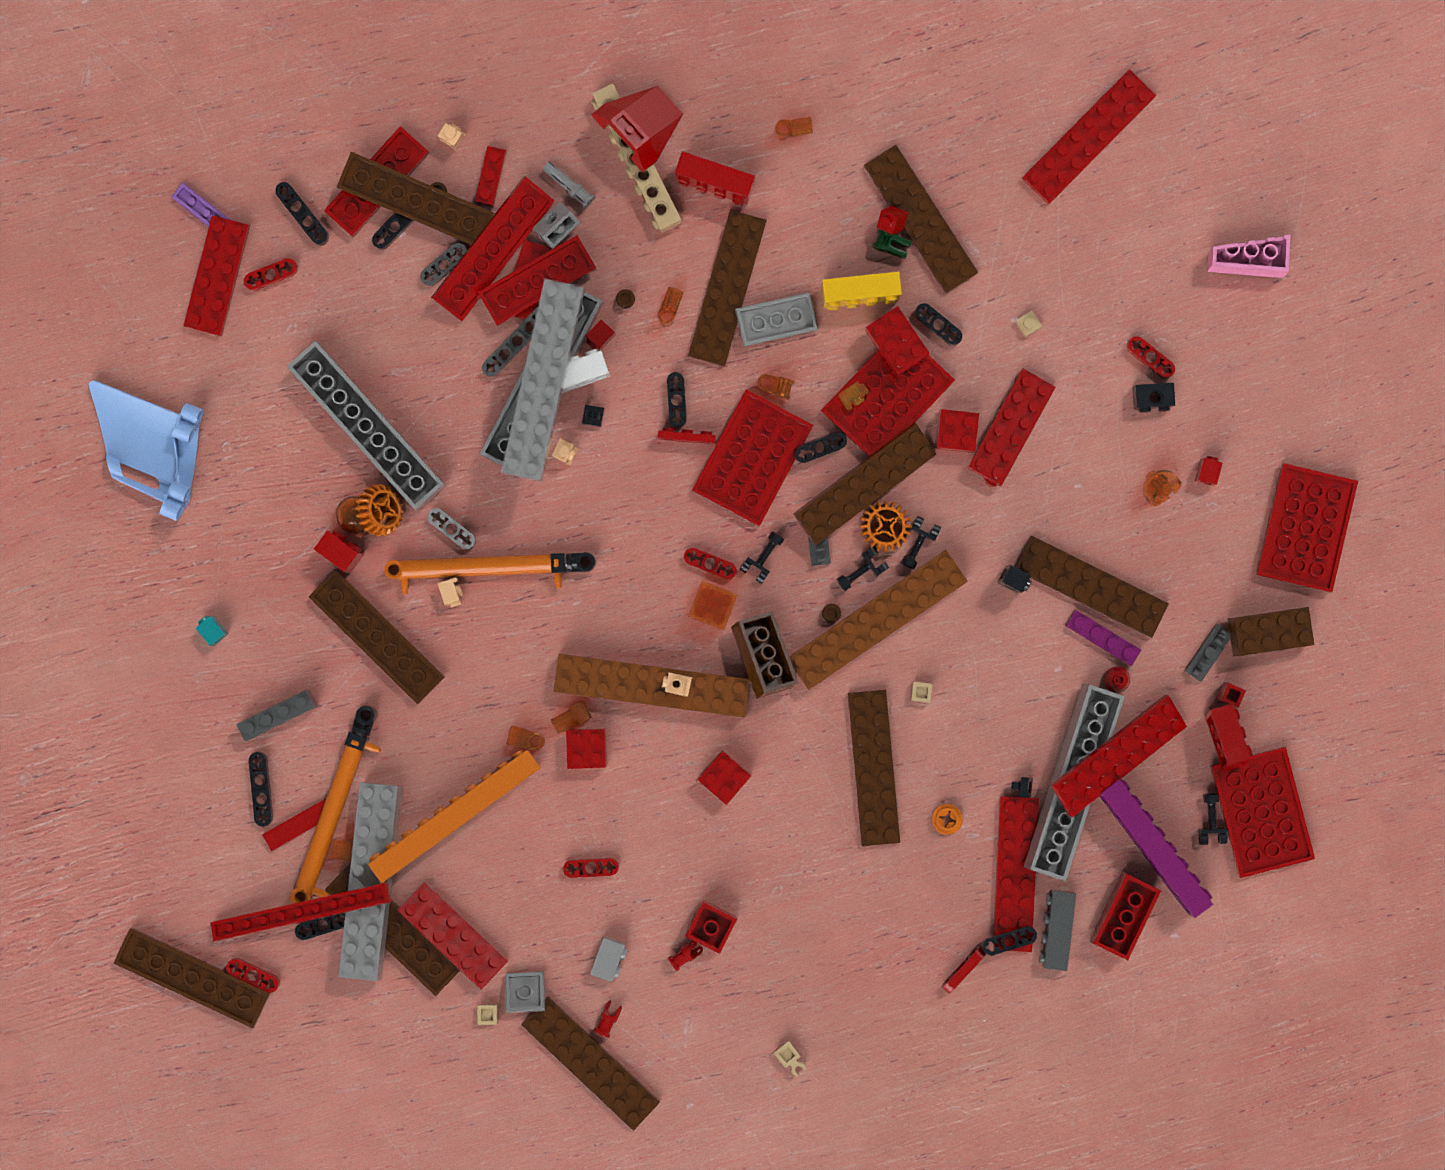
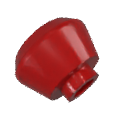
(1114, 675)

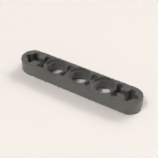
(508, 344)

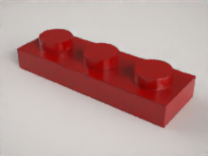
(490, 176)
(686, 436)

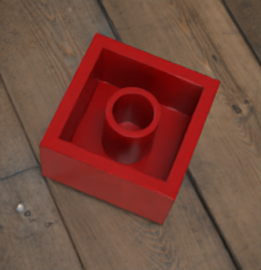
(957, 431)
(338, 551)
(586, 748)
(724, 777)
(711, 926)

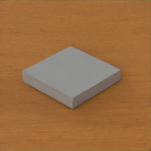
(525, 992)

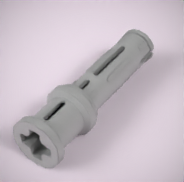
(575, 189)

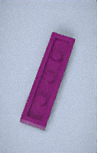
(1103, 638)

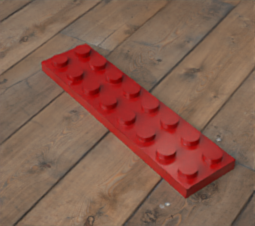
(1089, 136)
(492, 248)
(1118, 755)
(1013, 881)

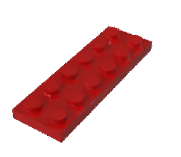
(399, 153)
(216, 275)
(525, 285)
(1011, 427)
(452, 936)

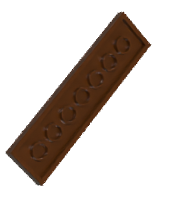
(413, 199)
(924, 221)
(727, 288)
(864, 484)
(1092, 586)
(376, 636)
(873, 767)
(408, 944)
(191, 977)
(591, 1063)

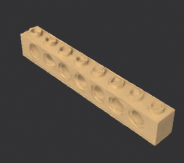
(670, 217)

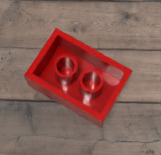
(897, 341)
(1228, 737)

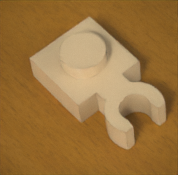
(788, 1056)

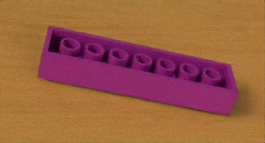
(1156, 849)

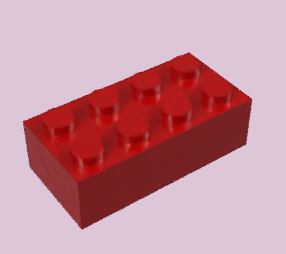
(714, 178)
(1125, 916)

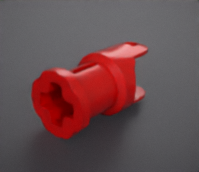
(685, 954)
(607, 1020)

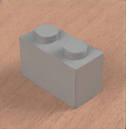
(608, 959)

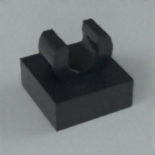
(593, 415)
(1024, 786)

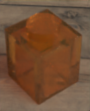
(341, 849)

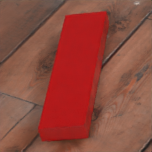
(294, 826)

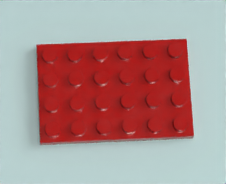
(891, 401)
(752, 458)
(1307, 527)
(1263, 813)

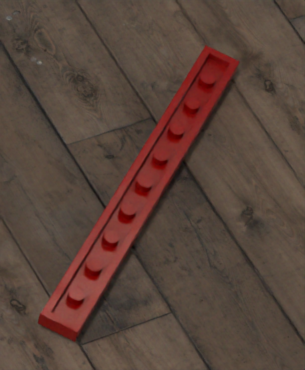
(301, 912)

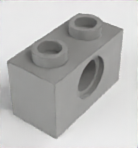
(556, 225)

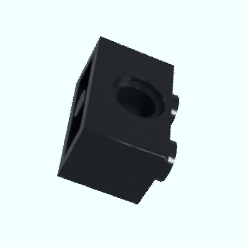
(1165, 395)
(1015, 579)

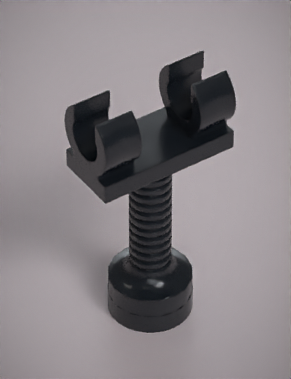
(774, 541)
(909, 561)
(845, 581)
(1211, 799)

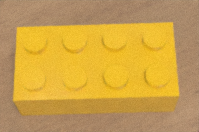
(861, 290)

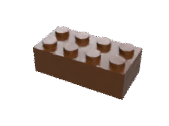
(1270, 631)
(764, 654)

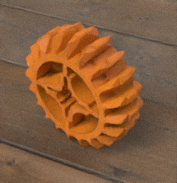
(373, 513)
(899, 516)

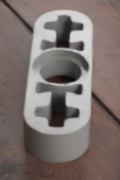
(466, 533)

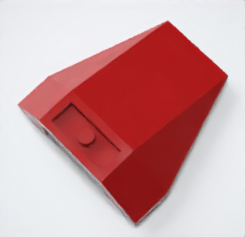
(643, 122)

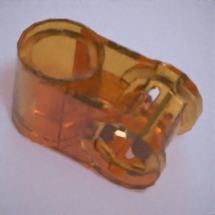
(777, 386)
(522, 738)

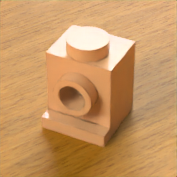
(451, 135)
(565, 452)
(451, 592)
(685, 682)

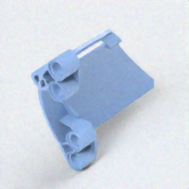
(150, 442)

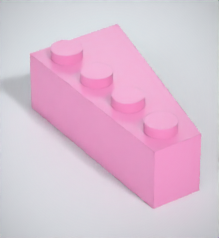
(1253, 258)

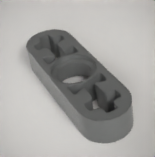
(429, 269)

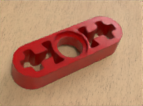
(259, 284)
(1142, 345)
(721, 573)
(596, 861)
(241, 964)
(963, 969)

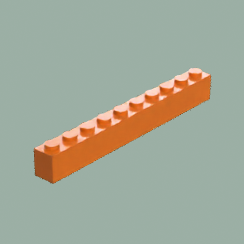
(453, 816)

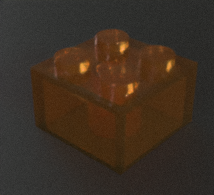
(713, 605)

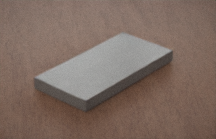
(776, 319)

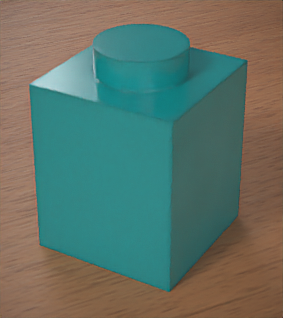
(211, 630)

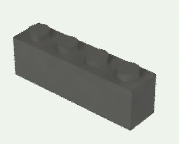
(277, 715)
(1058, 930)

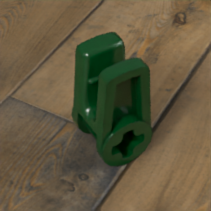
(886, 247)

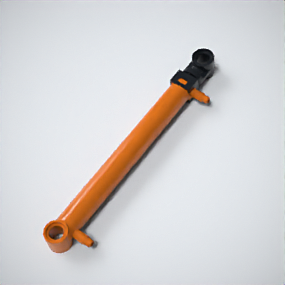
(489, 566)
(354, 747)

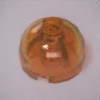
(1159, 486)
(346, 516)

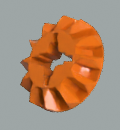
(951, 827)

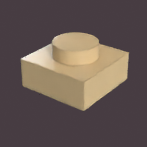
(1028, 323)
(921, 692)
(487, 1014)

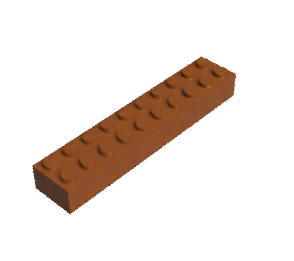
(877, 619)
(644, 685)

